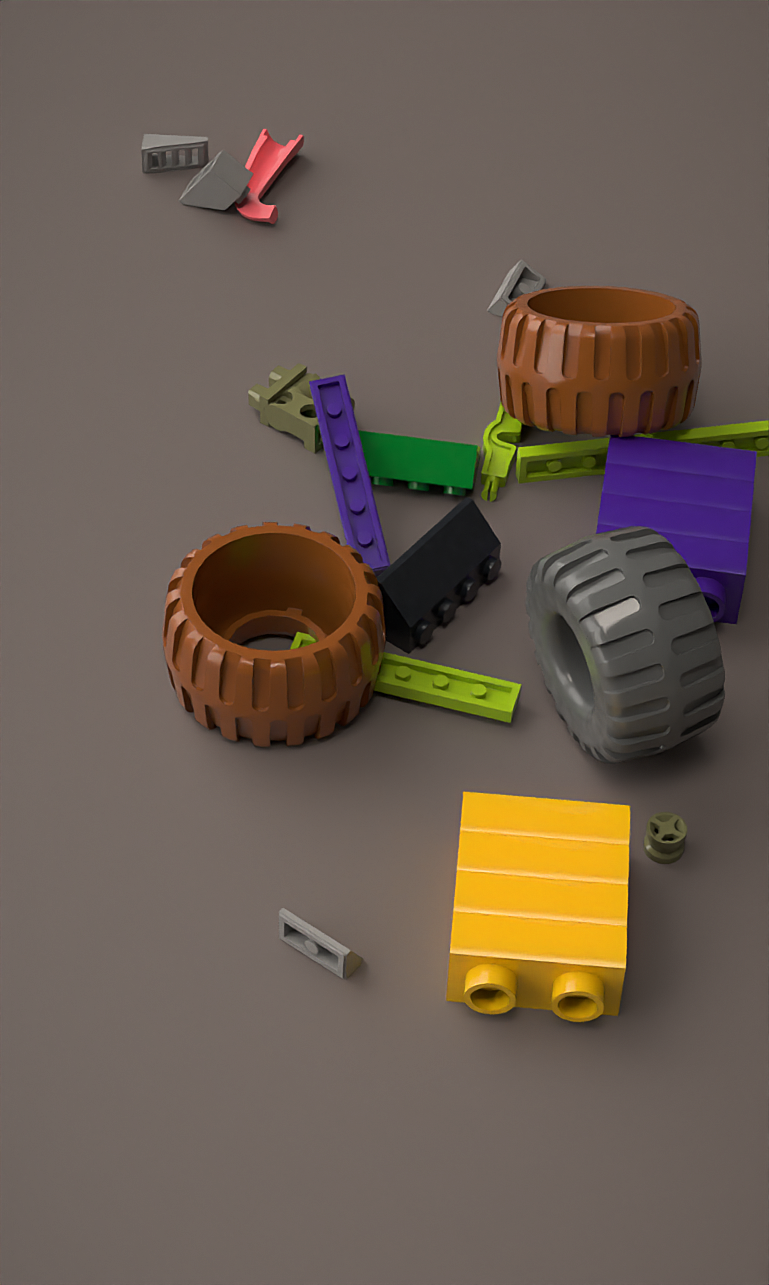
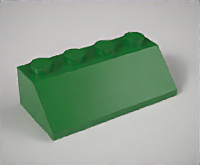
(420, 462)

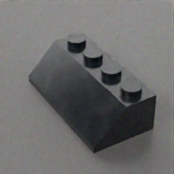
(438, 575)

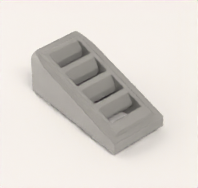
(164, 143)

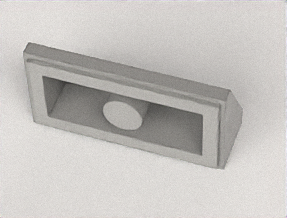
(519, 281)
(317, 945)

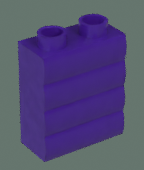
(693, 499)

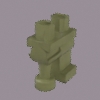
(289, 404)

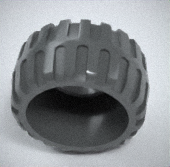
(625, 643)

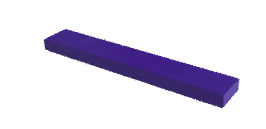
(349, 471)

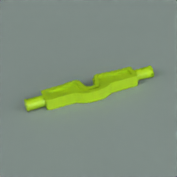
(498, 452)

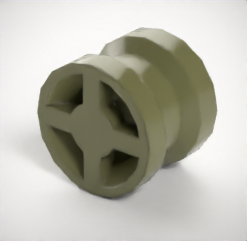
(665, 827)

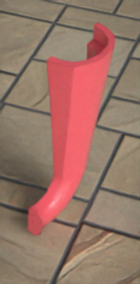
(266, 163)

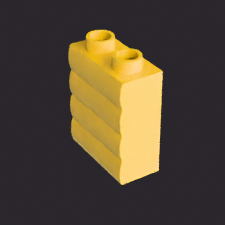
(540, 906)

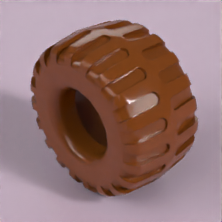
(599, 360)
(279, 585)

